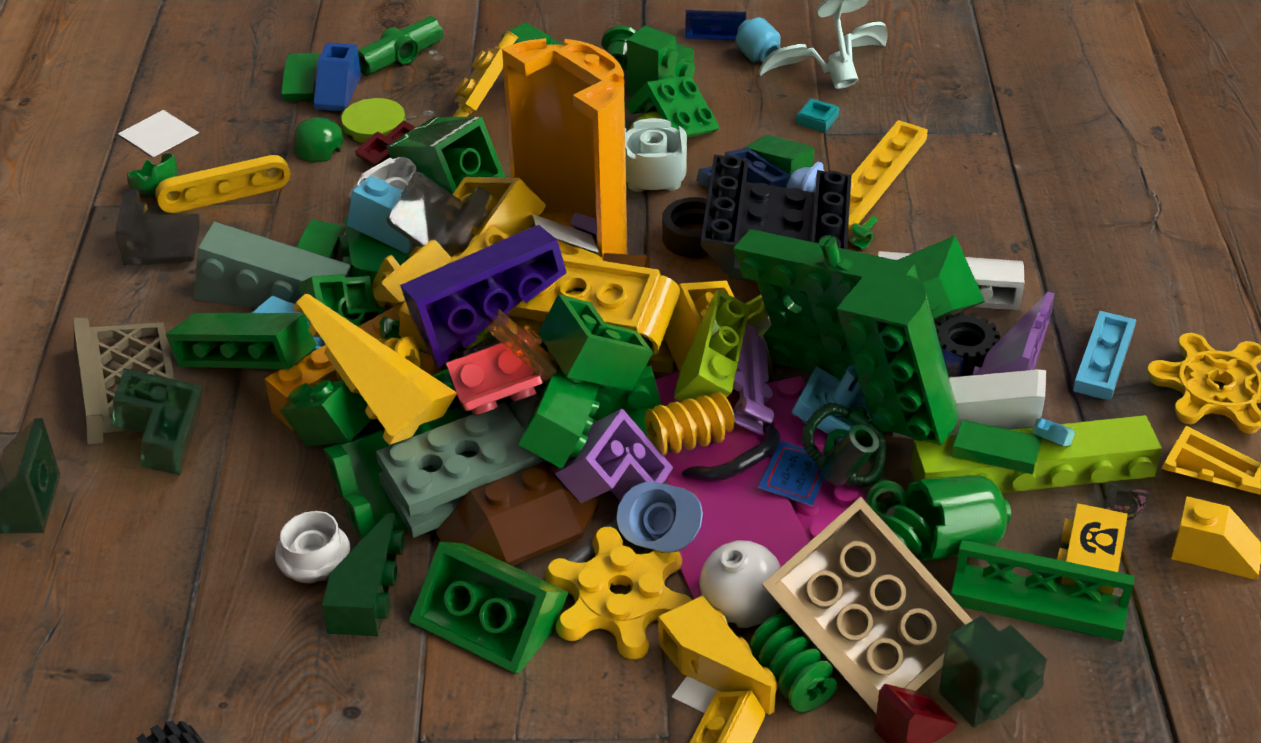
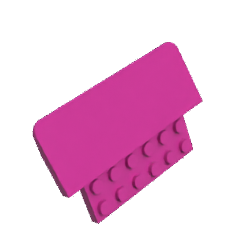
(736, 506)

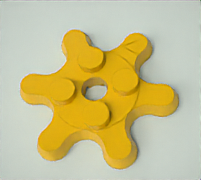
(1196, 376)
(620, 614)

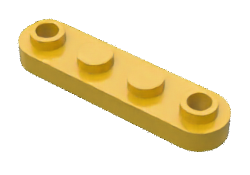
(222, 184)

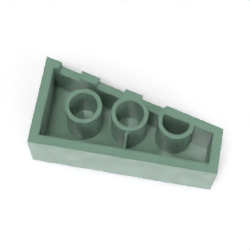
(249, 268)

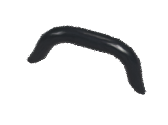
(741, 462)

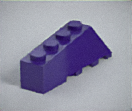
(463, 295)

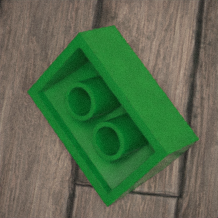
(487, 606)

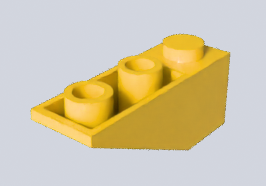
(710, 652)

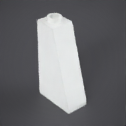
(999, 399)

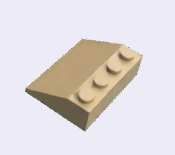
(868, 604)

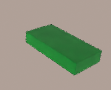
(997, 446)

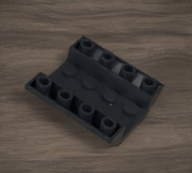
(739, 206)

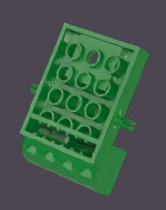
(860, 311)

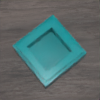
(817, 115)

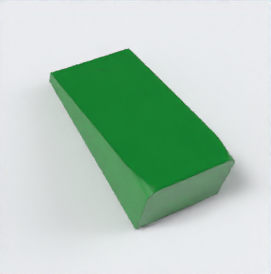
(784, 153)

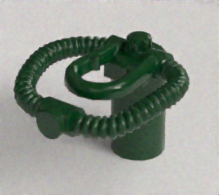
(842, 461)

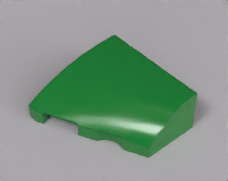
(345, 295)

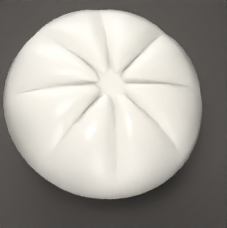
(311, 547)

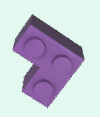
(613, 460)

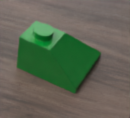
(946, 278)

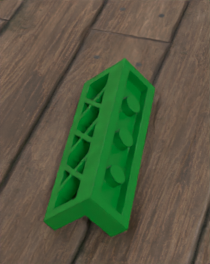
(1040, 596)

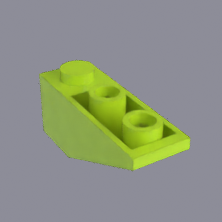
(715, 349)

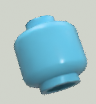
(757, 39)

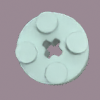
(655, 155)

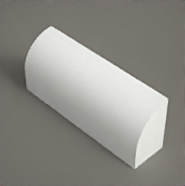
(997, 279)

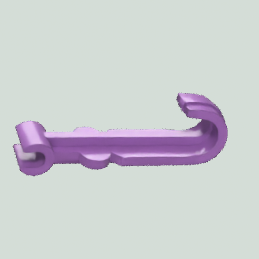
(751, 383)

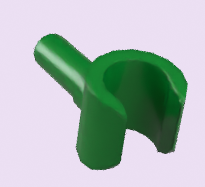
(863, 235)

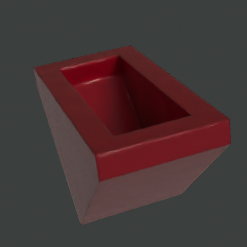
(910, 716)

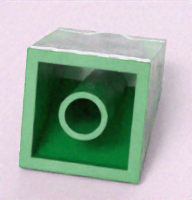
(449, 150)

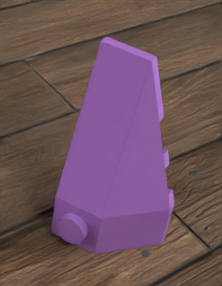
(1022, 343)

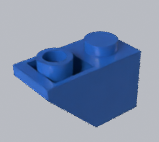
(336, 76)

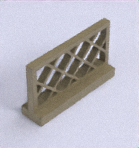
(92, 370)

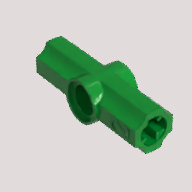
(399, 45)

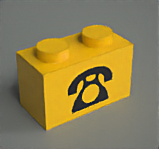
(1093, 540)

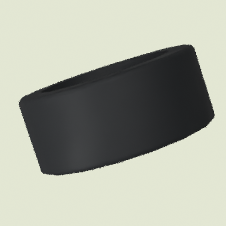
(681, 213)

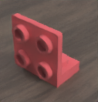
(489, 376)

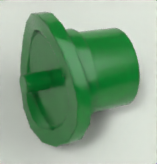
(615, 43)

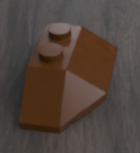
(519, 516)

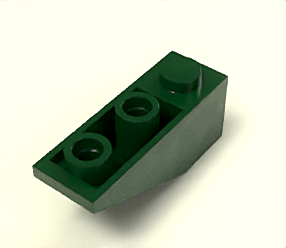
(360, 583)

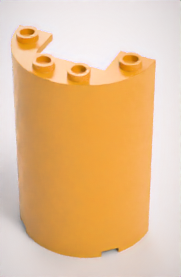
(569, 132)

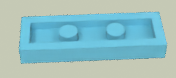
(1104, 355)

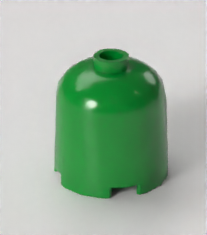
(958, 510)

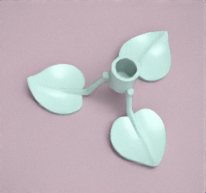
(840, 63)

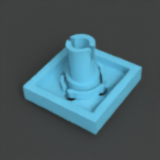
(825, 389)

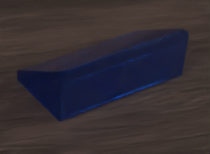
(713, 24)

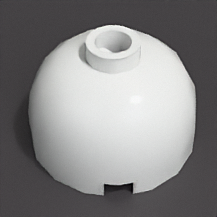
(734, 581)

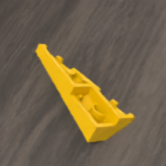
(390, 384)
(1213, 462)

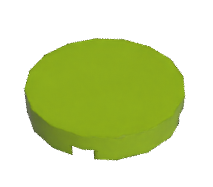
(371, 115)

